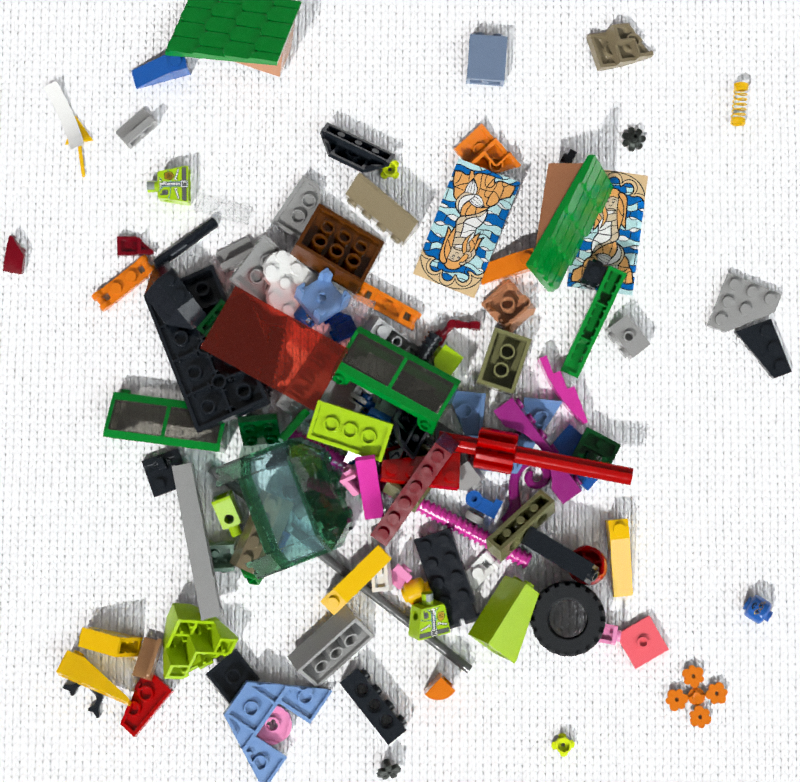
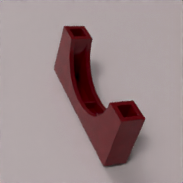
(414, 489)

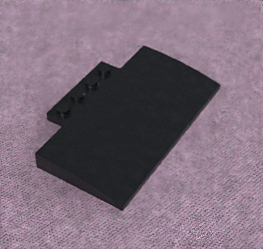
(209, 385)

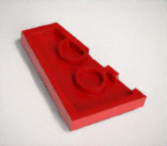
(145, 703)

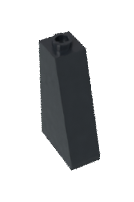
(560, 555)

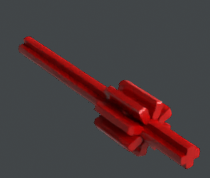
(498, 450)

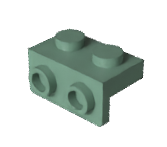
(221, 556)

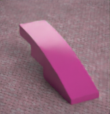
(568, 396)

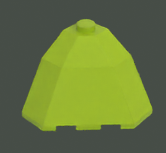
(193, 642)

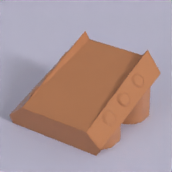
(509, 306)

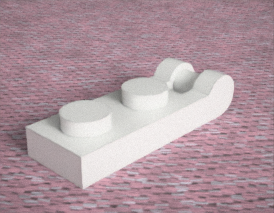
(478, 572)

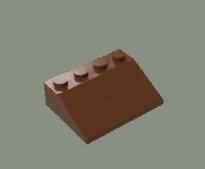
(339, 246)

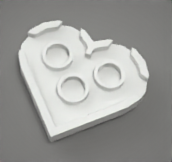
(283, 276)

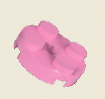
(280, 733)

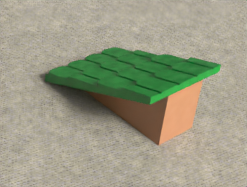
(237, 31)
(569, 209)

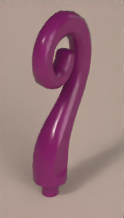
(514, 493)

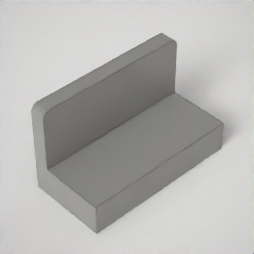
(137, 128)
(233, 255)

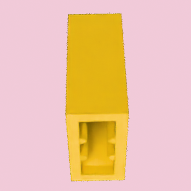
(110, 642)

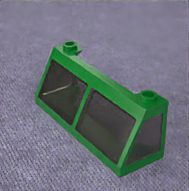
(397, 378)
(159, 422)

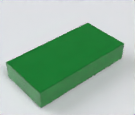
(293, 425)

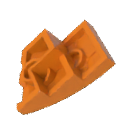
(485, 151)

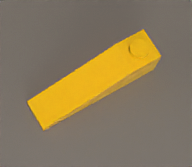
(619, 556)
(355, 579)
(81, 671)

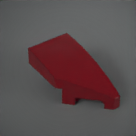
(132, 246)
(14, 257)

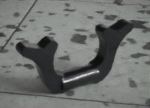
(94, 708)

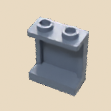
(486, 59)

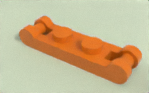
(123, 283)
(390, 306)

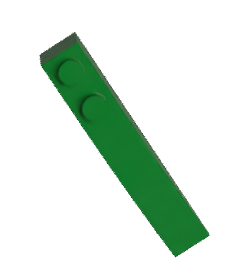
(593, 321)

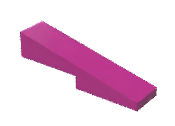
(369, 486)

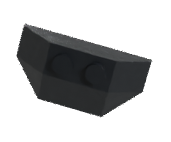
(354, 150)
(173, 298)
(407, 432)

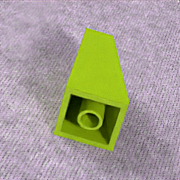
(506, 618)

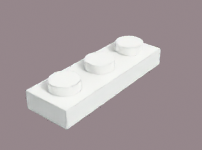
(383, 579)

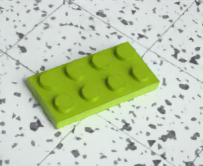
(349, 430)

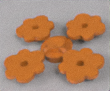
(696, 696)

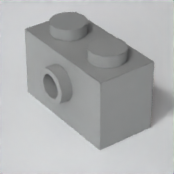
(627, 337)

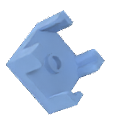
(321, 298)

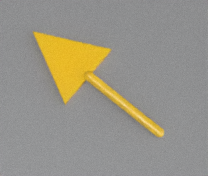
(86, 137)

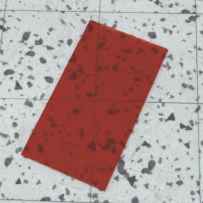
(274, 348)

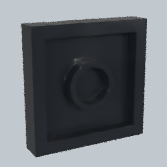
(160, 473)
(230, 675)

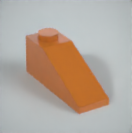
(507, 266)

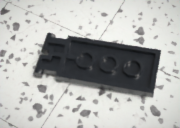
(447, 576)

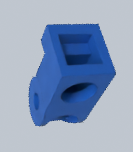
(476, 501)

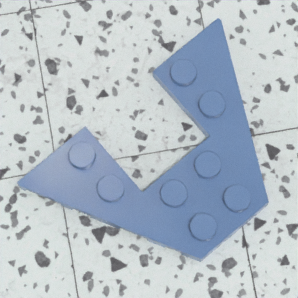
(470, 414)
(254, 706)

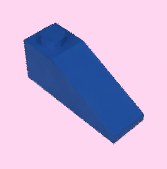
(160, 70)

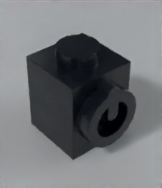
(592, 274)

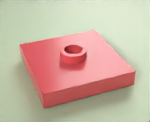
(642, 642)

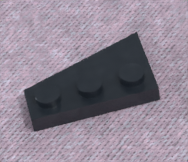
(766, 347)

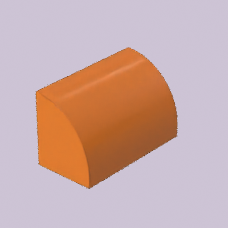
(439, 688)

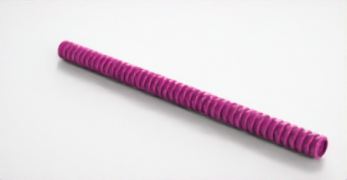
(435, 512)

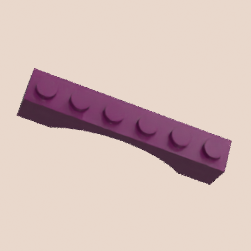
(514, 417)

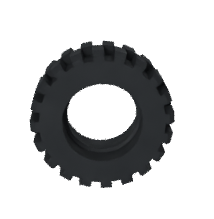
(568, 645)

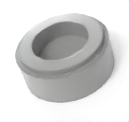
(474, 517)

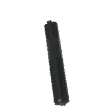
(186, 242)

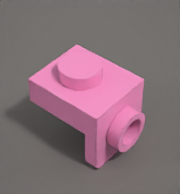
(350, 480)
(400, 575)
(610, 635)

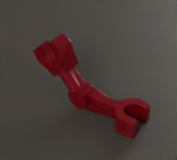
(471, 325)

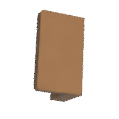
(148, 658)

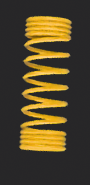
(739, 87)

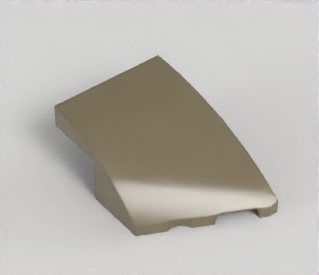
(617, 47)

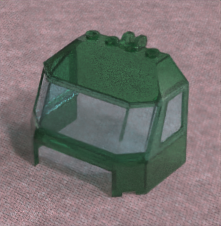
(292, 502)

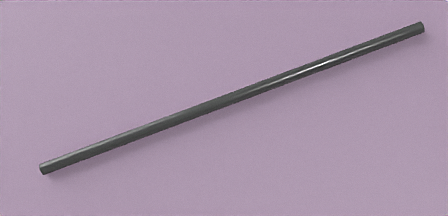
(375, 596)

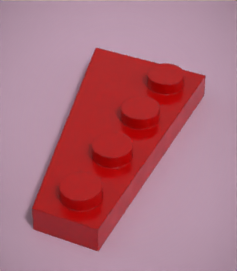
(402, 469)

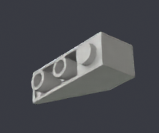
(384, 330)

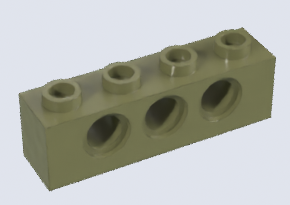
(512, 531)

